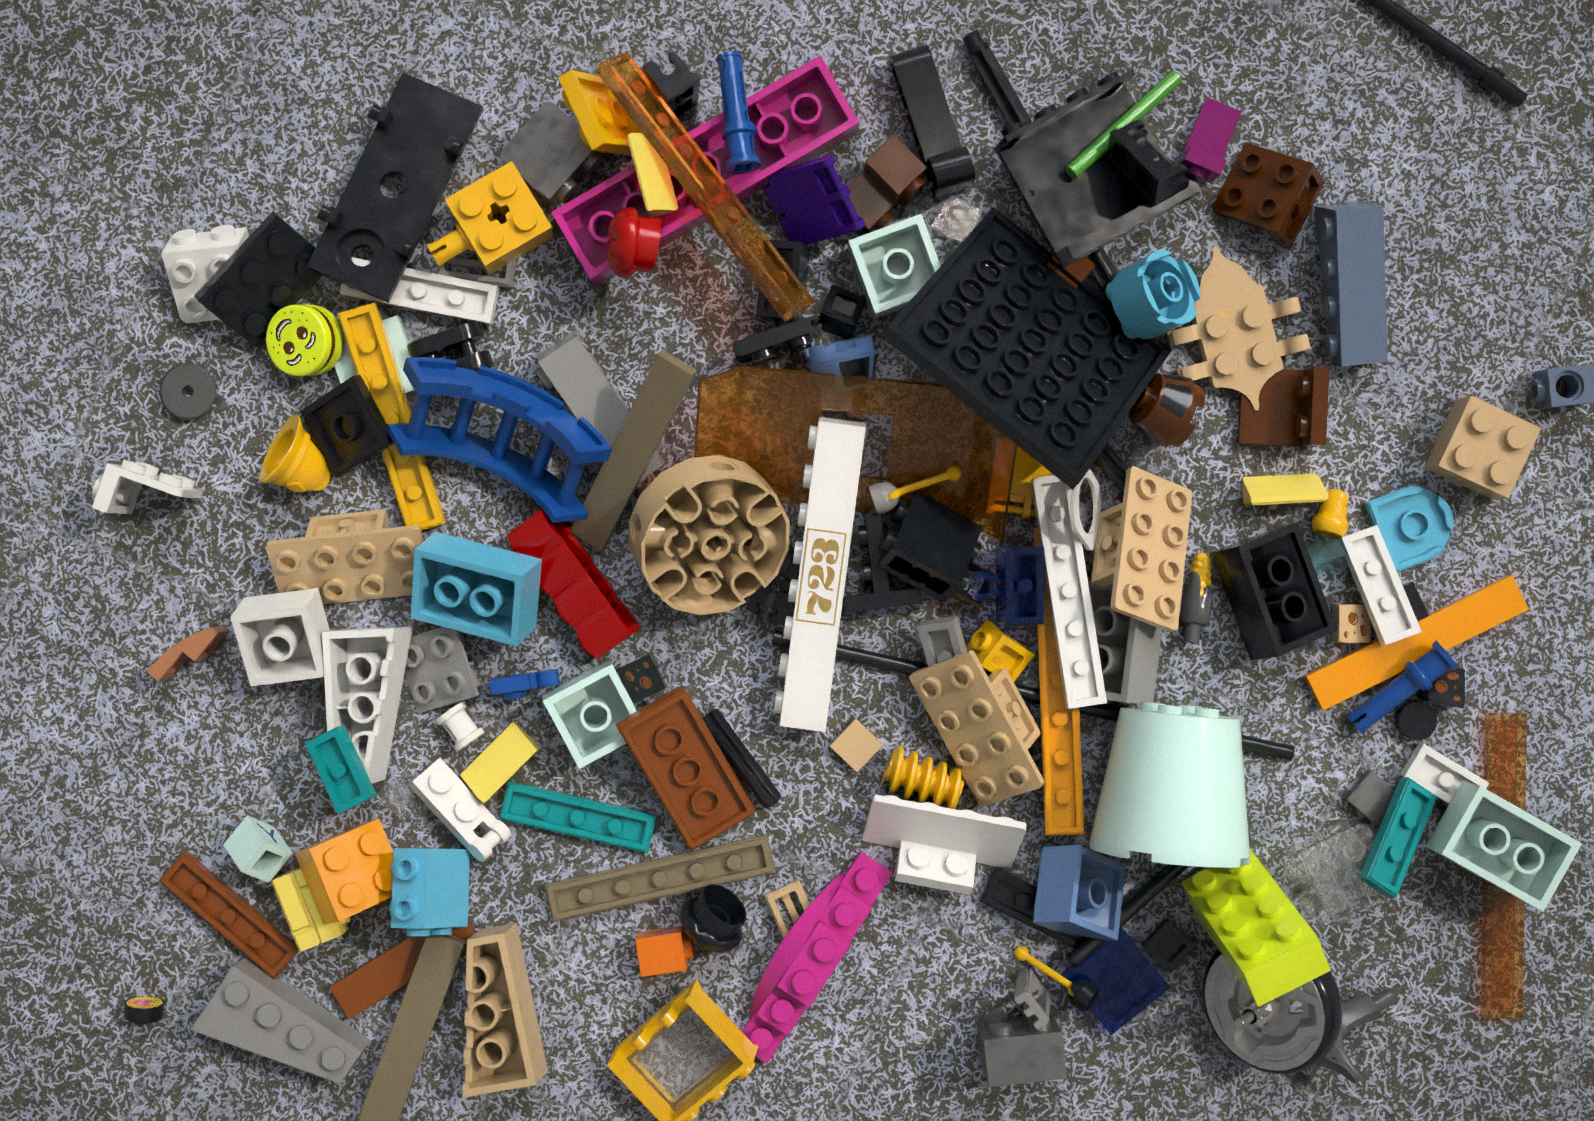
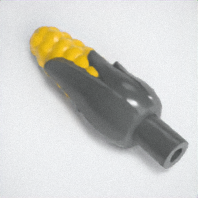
(1197, 599)

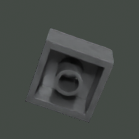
(1018, 1052)

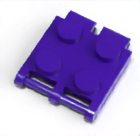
(812, 201)

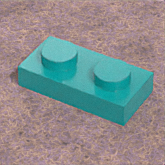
(340, 769)

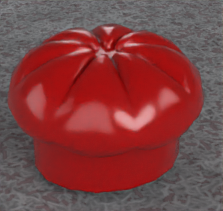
(632, 243)

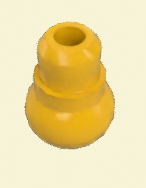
(1332, 515)

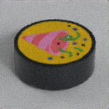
(143, 1009)

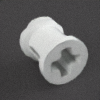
(459, 726)

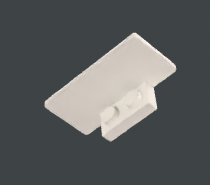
(941, 843)

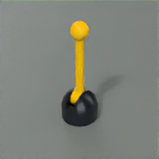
(1080, 993)

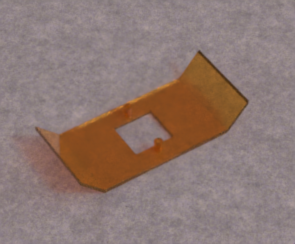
(767, 420)

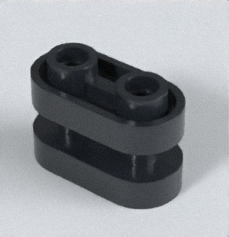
(459, 336)

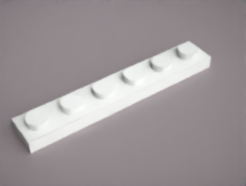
(1068, 595)

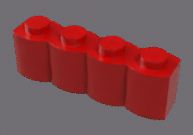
(576, 586)

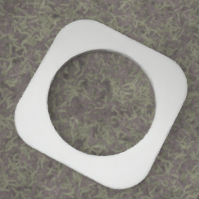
(1087, 539)

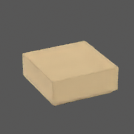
(856, 745)

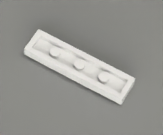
(437, 295)

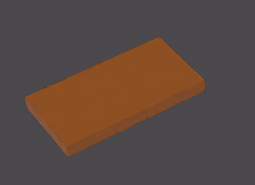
(686, 767)

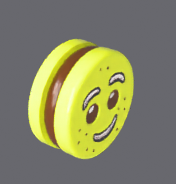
(304, 340)

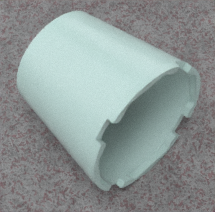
(1174, 788)

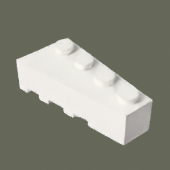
(364, 688)

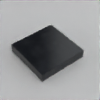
(347, 426)

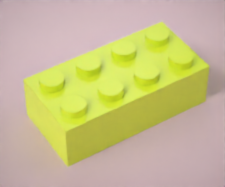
(1256, 929)

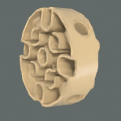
(708, 534)

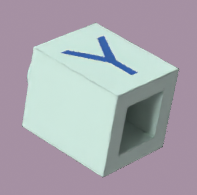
(257, 849)

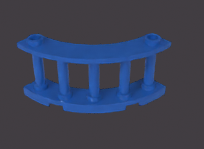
(517, 399)

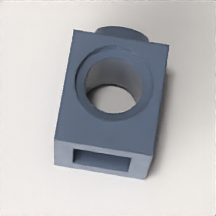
(1578, 382)

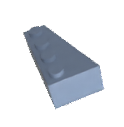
(1353, 281)

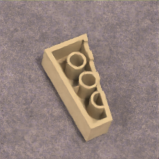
(500, 1015)

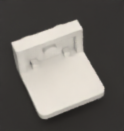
(193, 260)
(121, 485)

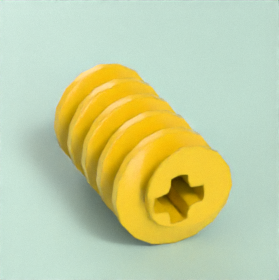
(923, 778)

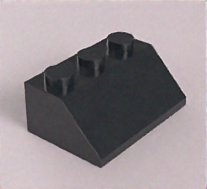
(1274, 592)

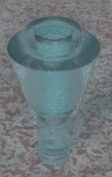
(1326, 554)

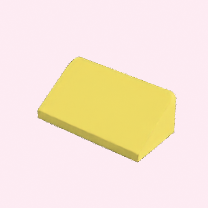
(652, 177)
(1283, 489)
(499, 762)

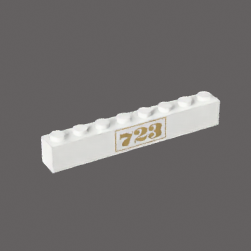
(822, 573)

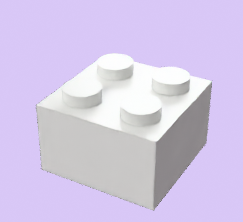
(281, 636)

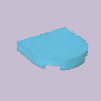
(1412, 524)

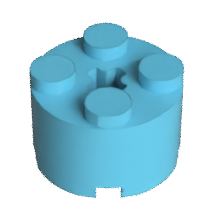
(1154, 295)

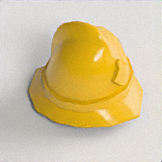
(295, 460)

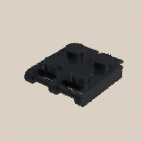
(763, 346)

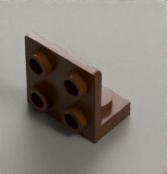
(1270, 192)
(1289, 412)

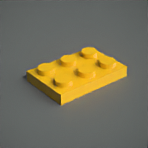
(600, 115)

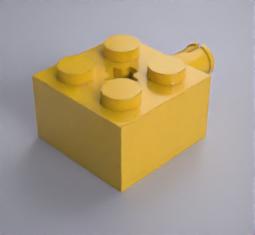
(476, 229)

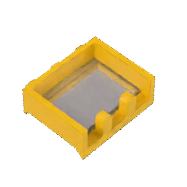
(683, 1056)

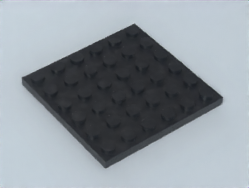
(1027, 347)

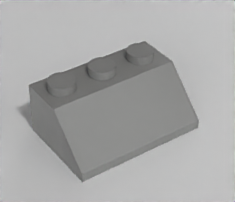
(1126, 650)

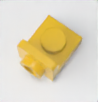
(999, 650)

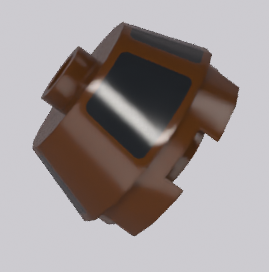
(1166, 409)

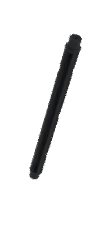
(1013, 112)

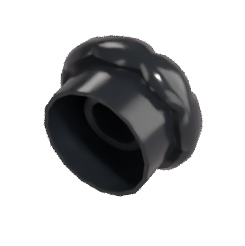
(714, 919)

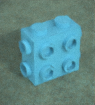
(430, 890)

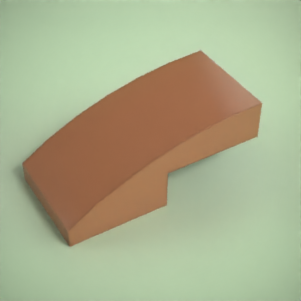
(196, 647)

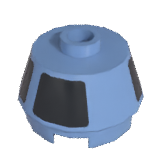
(844, 357)

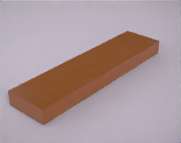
(229, 914)
(384, 973)

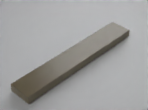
(634, 448)
(659, 877)
(412, 1028)

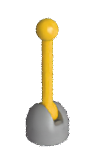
(887, 495)

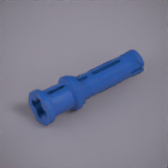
(738, 129)
(1416, 676)

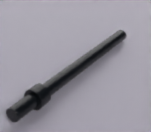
(1489, 77)

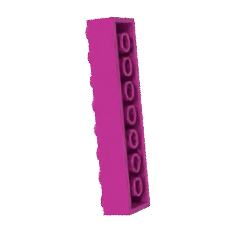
(793, 123)

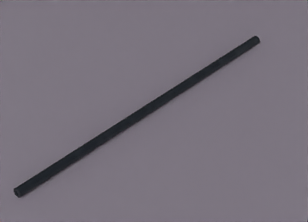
(1028, 694)

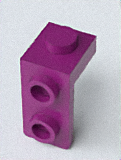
(1209, 141)

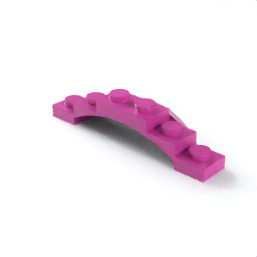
(812, 953)

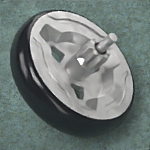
(1290, 1039)

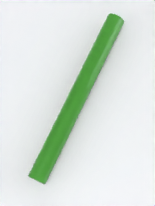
(1137, 112)

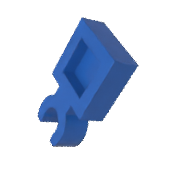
(515, 685)

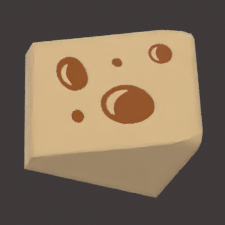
(1351, 624)

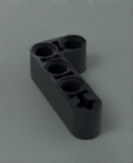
(931, 122)

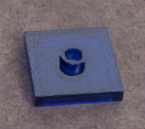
(1125, 981)

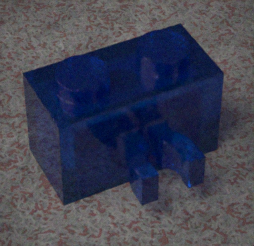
(1018, 585)

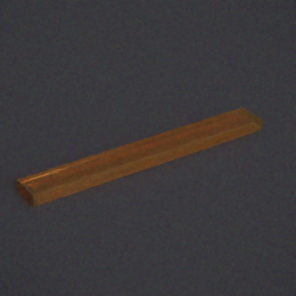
(705, 185)
(1501, 913)

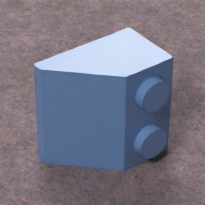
(1079, 892)

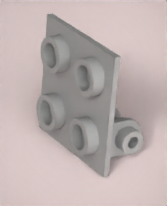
(439, 669)

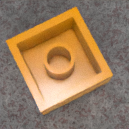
(348, 871)

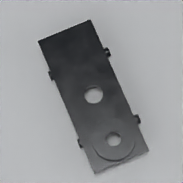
(416, 137)

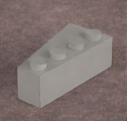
(586, 389)
(280, 1024)

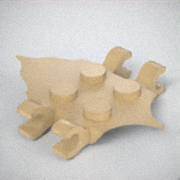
(1240, 346)

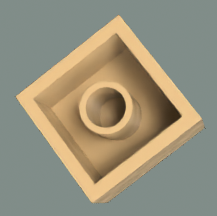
(1482, 447)

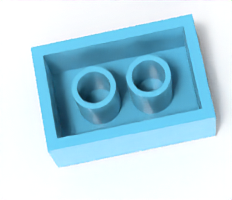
(475, 588)

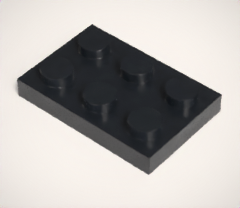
(260, 279)

